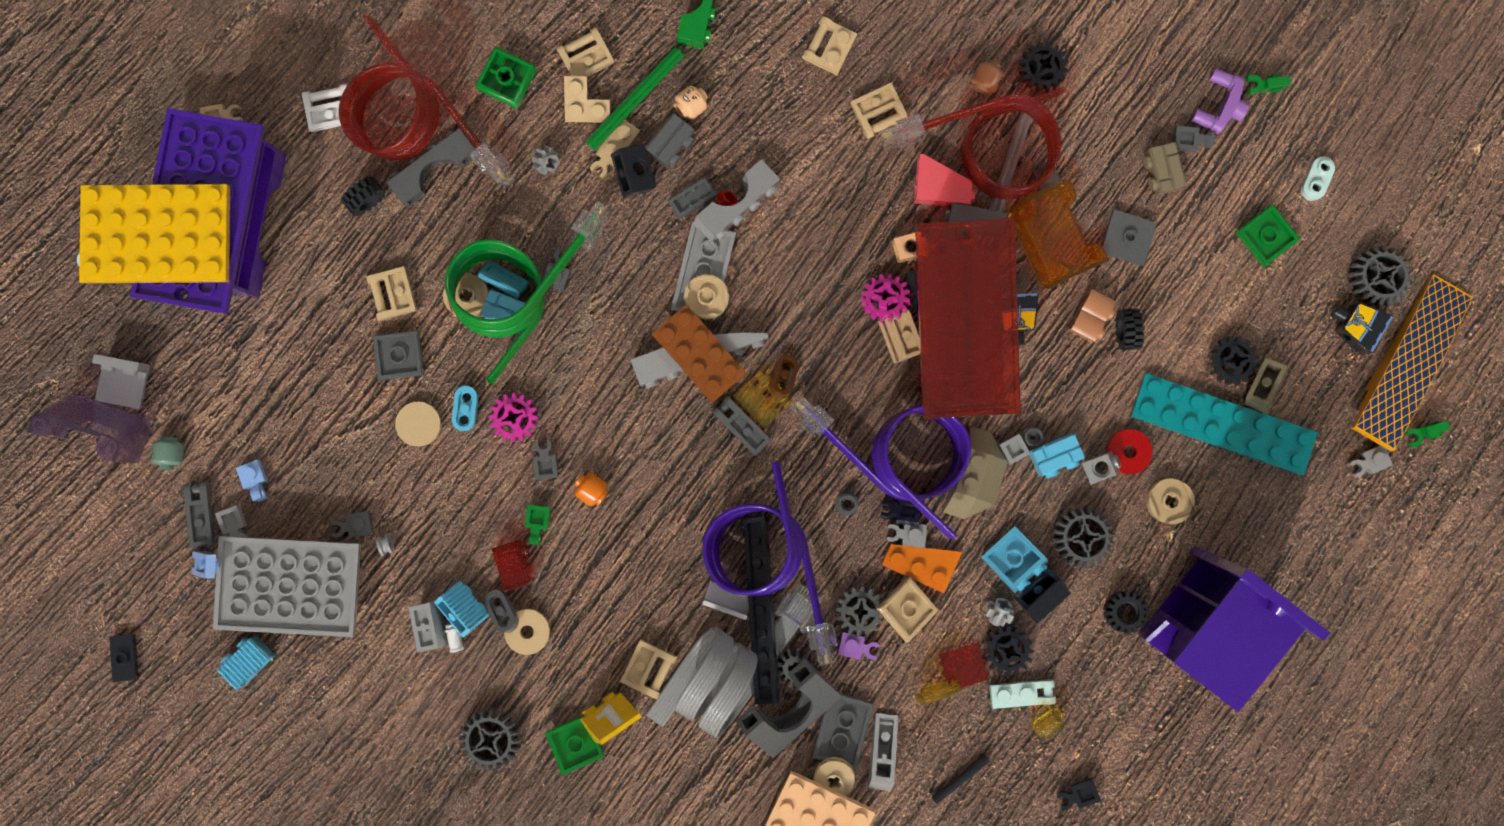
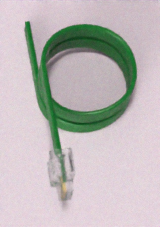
(586, 233)

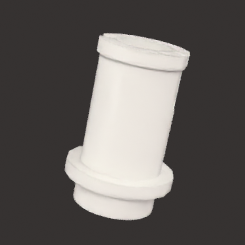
(454, 638)

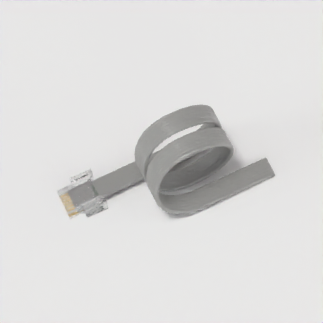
(719, 674)

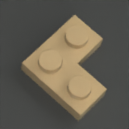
(578, 106)

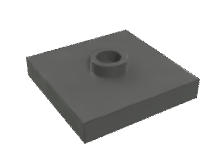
(1128, 237)
(398, 355)

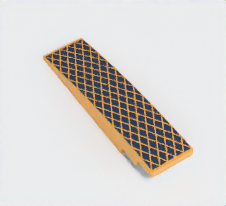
(1411, 363)

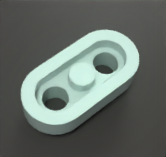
(1317, 177)

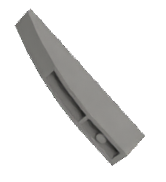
(660, 365)

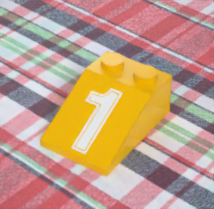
(609, 717)

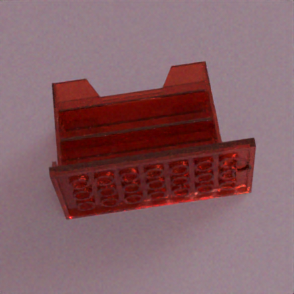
(967, 318)

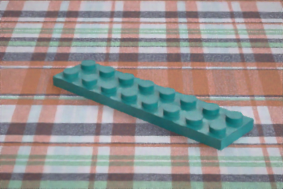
(1223, 424)

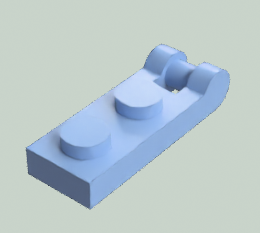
(205, 564)

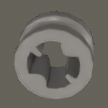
(385, 544)

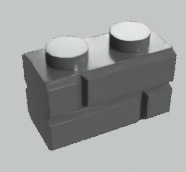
(670, 141)

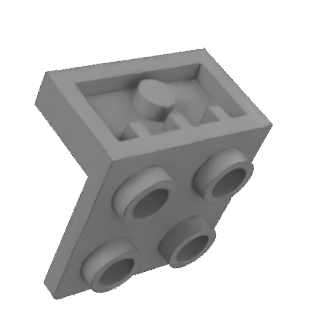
(121, 381)

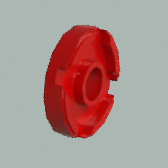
(1141, 446)

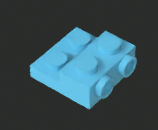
(1015, 560)

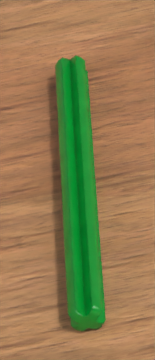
(635, 99)

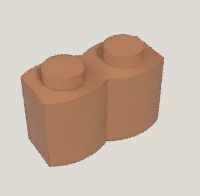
(1092, 315)

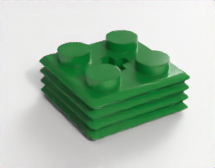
(501, 64)

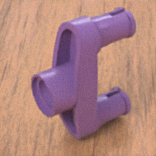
(1231, 107)

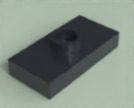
(123, 657)

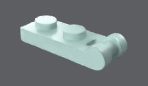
(1021, 694)

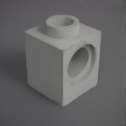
(1093, 472)

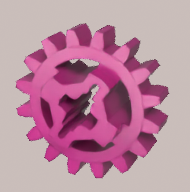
(878, 291)
(519, 430)

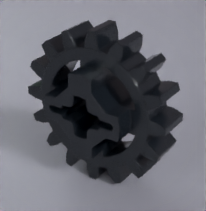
(1052, 73)
(1231, 350)
(1005, 659)

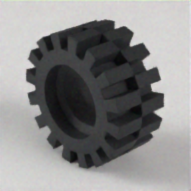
(363, 196)
(1129, 329)
(1138, 618)

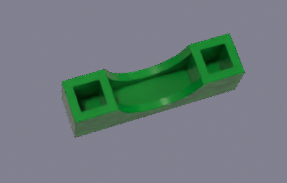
(694, 26)

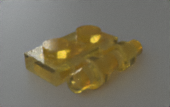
(757, 404)

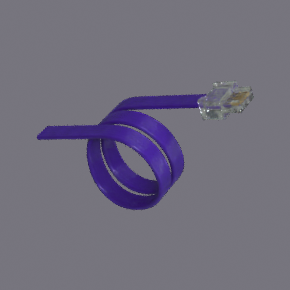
(817, 420)
(820, 636)

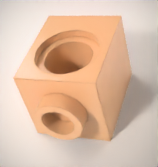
(900, 250)

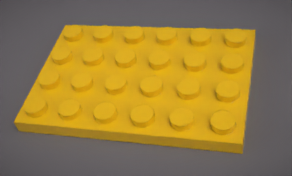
(154, 233)

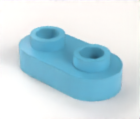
(463, 408)

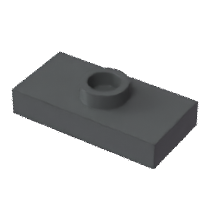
(692, 198)

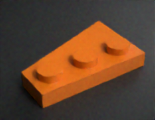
(924, 565)

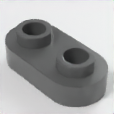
(501, 613)

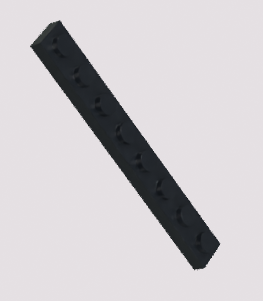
(761, 611)

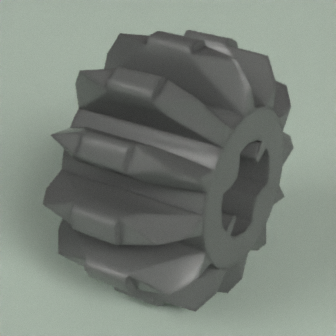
(790, 661)

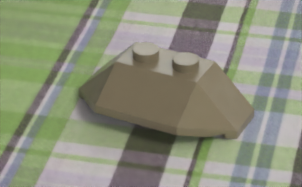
(982, 478)

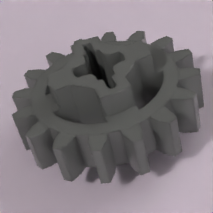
(849, 610)

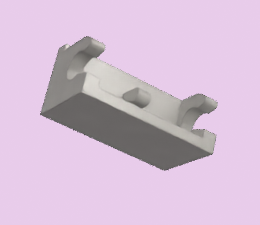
(428, 626)

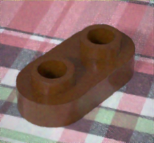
(782, 377)

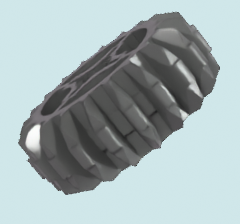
(1368, 263)
(1103, 535)
(495, 748)

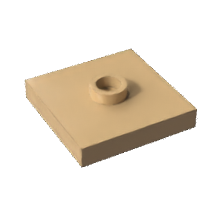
(907, 609)

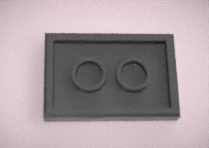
(843, 730)

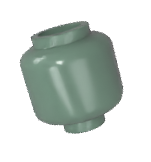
(167, 453)

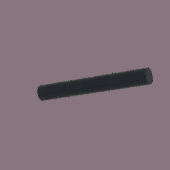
(960, 779)

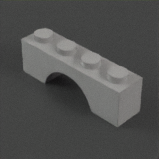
(717, 219)

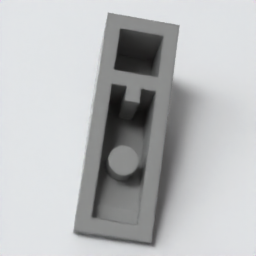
(883, 752)

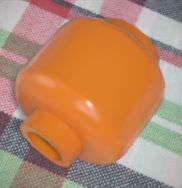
(591, 489)

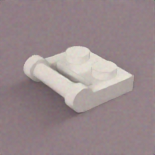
(324, 115)

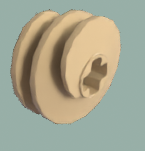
(833, 768)

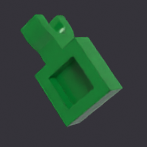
(1271, 84)
(1431, 430)
(537, 519)

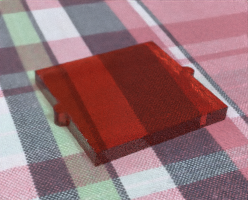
(964, 665)

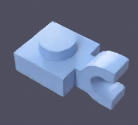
(252, 476)

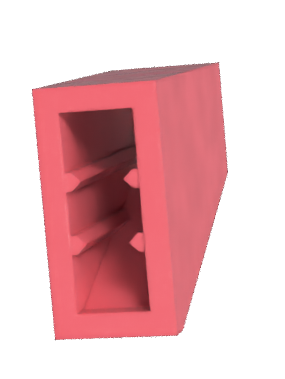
(940, 185)

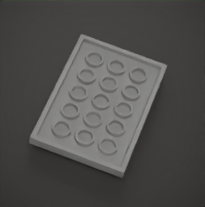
(287, 586)

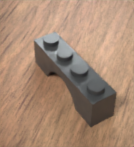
(409, 183)

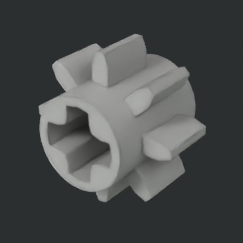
(545, 160)
(1000, 612)

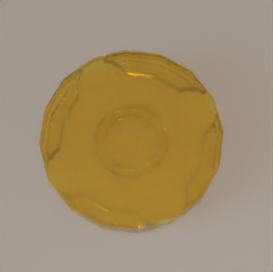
(937, 691)

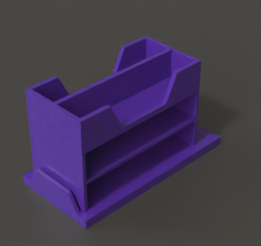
(227, 152)
(1226, 627)

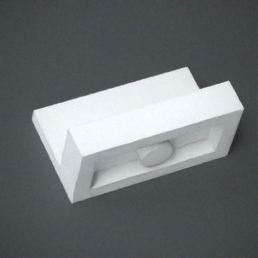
(726, 602)

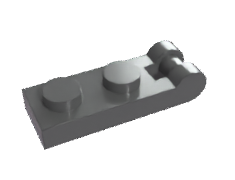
(742, 426)
(199, 514)

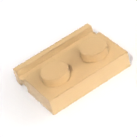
(901, 337)

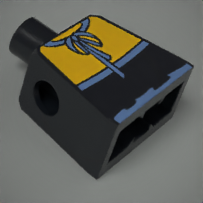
(1027, 314)
(1361, 326)

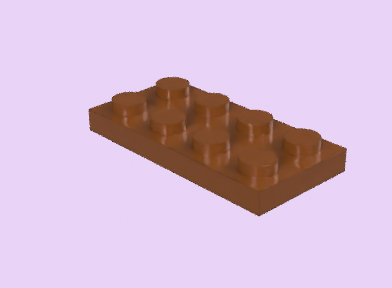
(699, 353)

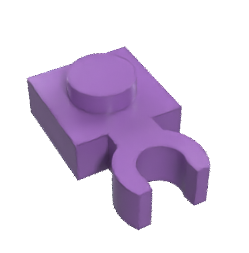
(854, 646)

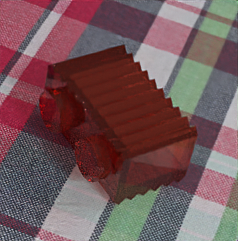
(513, 565)

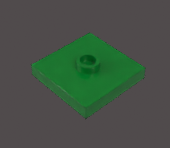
(1267, 235)
(573, 746)

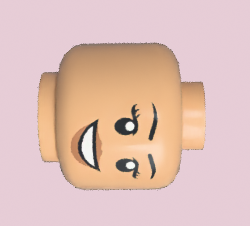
(690, 102)

